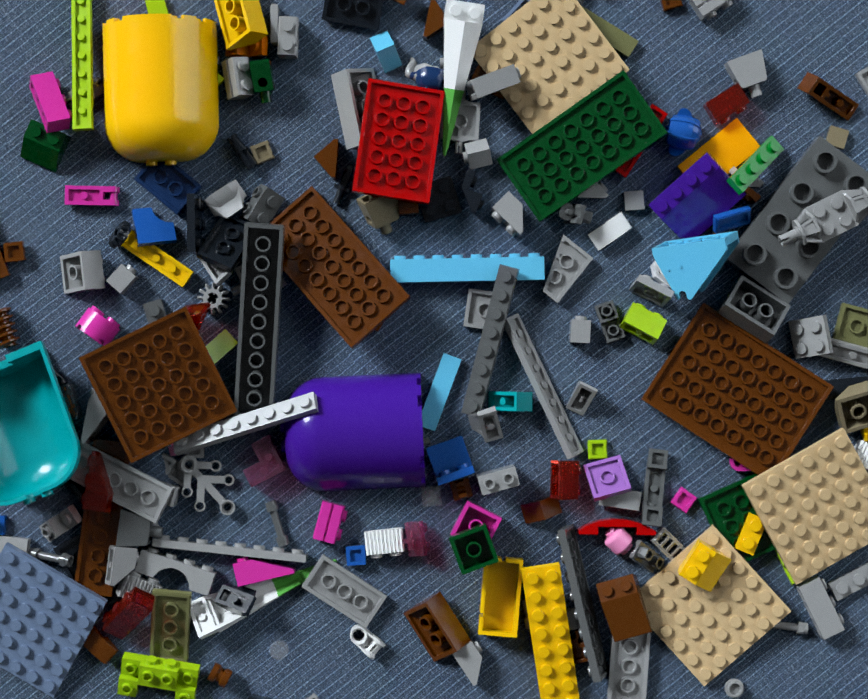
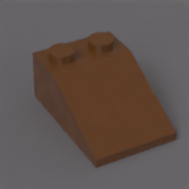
(624, 607)

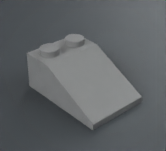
(94, 419)

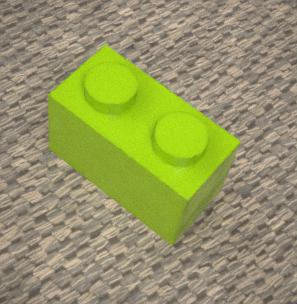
(643, 323)

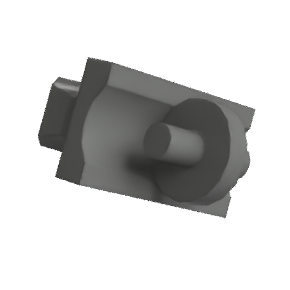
(575, 214)
(646, 557)

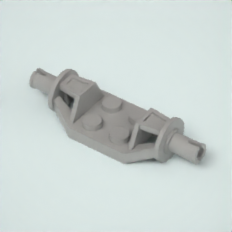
(828, 217)

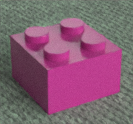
(474, 515)

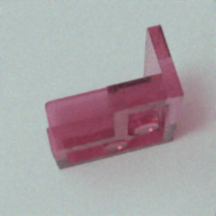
(270, 462)

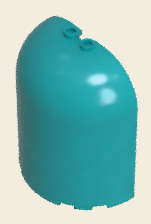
(36, 428)

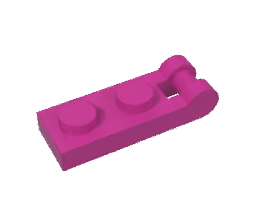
(91, 195)

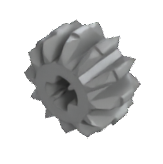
(219, 301)

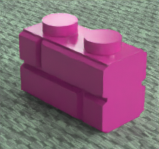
(329, 522)

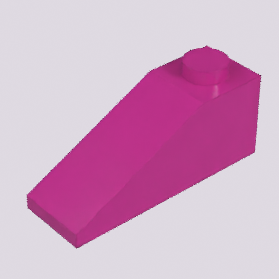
(256, 570)

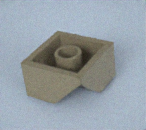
(852, 407)

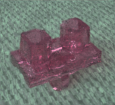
(416, 538)

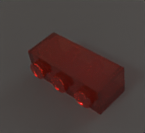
(128, 612)

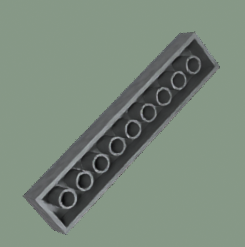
(259, 316)

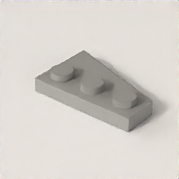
(565, 269)

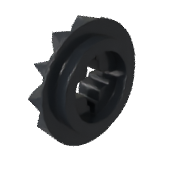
(120, 234)

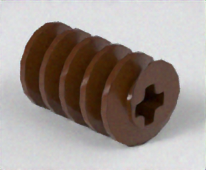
(6, 333)

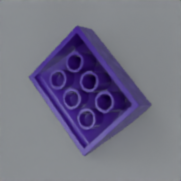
(695, 197)

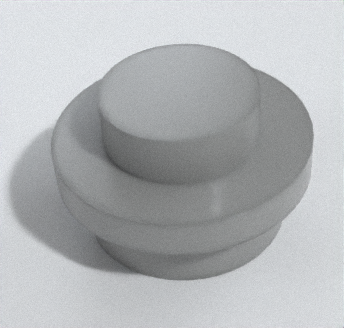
(734, 688)

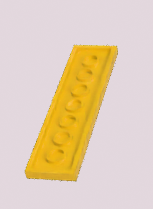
(550, 631)

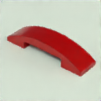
(592, 527)

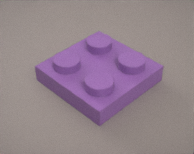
(607, 478)

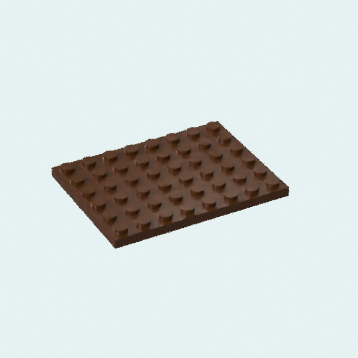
(736, 392)

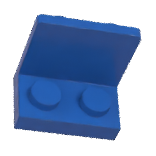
(450, 460)

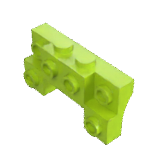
(157, 673)

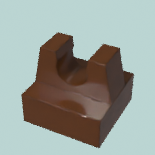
(461, 489)

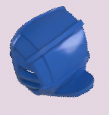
(683, 132)

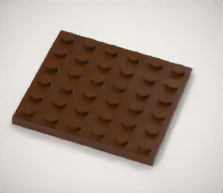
(158, 384)

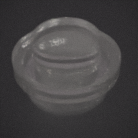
(279, 649)

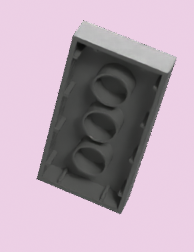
(759, 253)

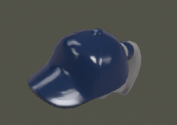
(425, 75)

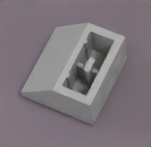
(510, 212)

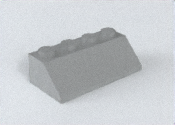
(350, 94)

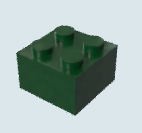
(473, 548)

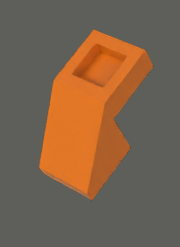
(255, 50)

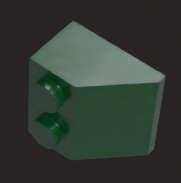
(44, 147)

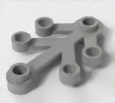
(204, 482)

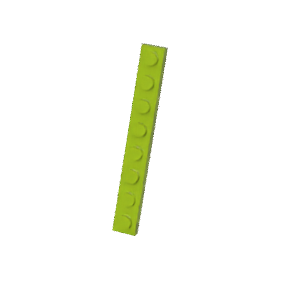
(82, 65)

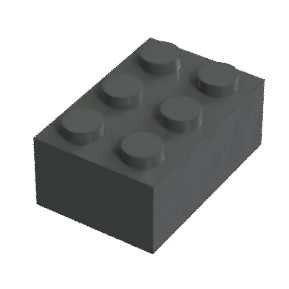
(754, 309)

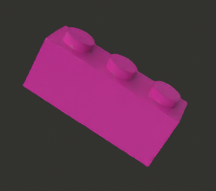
(50, 102)

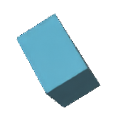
(386, 51)

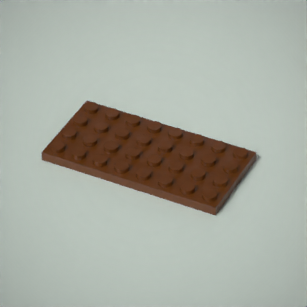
(336, 269)

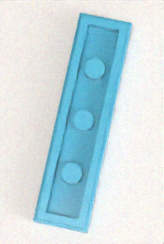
(439, 391)

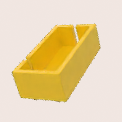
(500, 598)

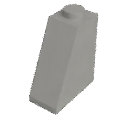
(493, 82)

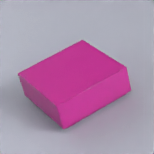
(683, 499)

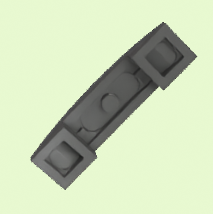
(654, 487)

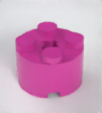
(98, 327)

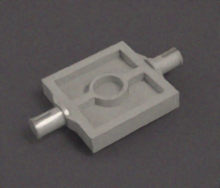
(466, 124)

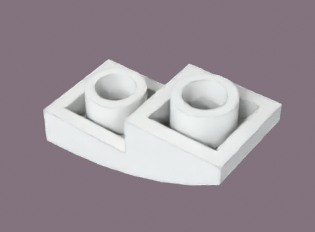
(609, 231)

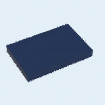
(168, 185)

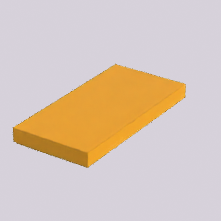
(727, 147)

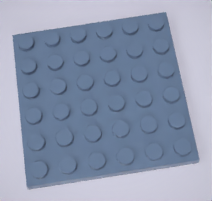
(42, 619)

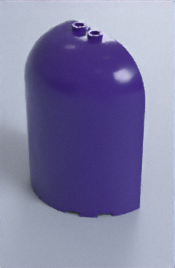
(361, 436)

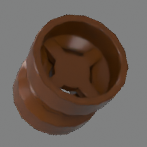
(220, 675)

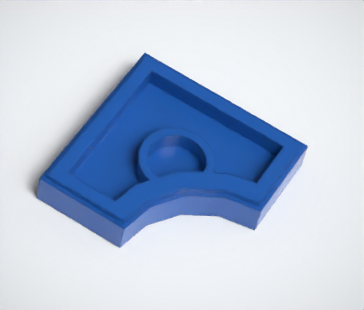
(151, 229)

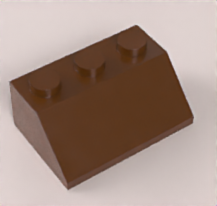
(437, 626)

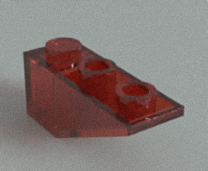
(98, 490)

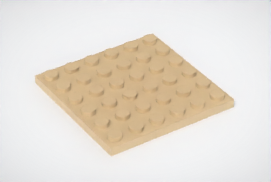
(557, 54)
(814, 505)
(714, 626)

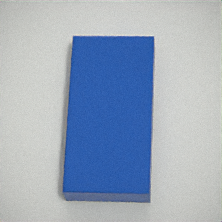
(731, 219)

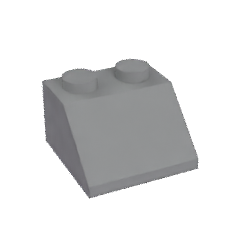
(82, 271)

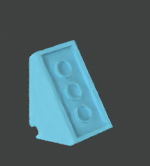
(694, 261)

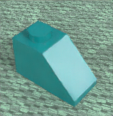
(510, 400)

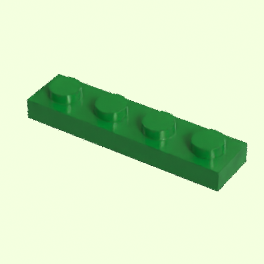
(755, 165)

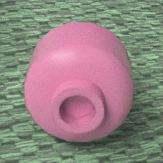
(618, 540)

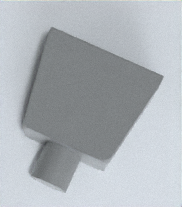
(748, 72)

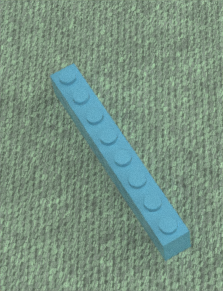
(464, 269)

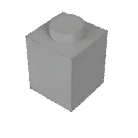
(477, 154)
(123, 278)
(580, 330)

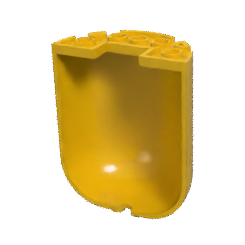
(160, 87)

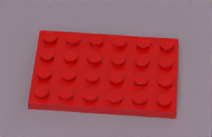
(398, 141)

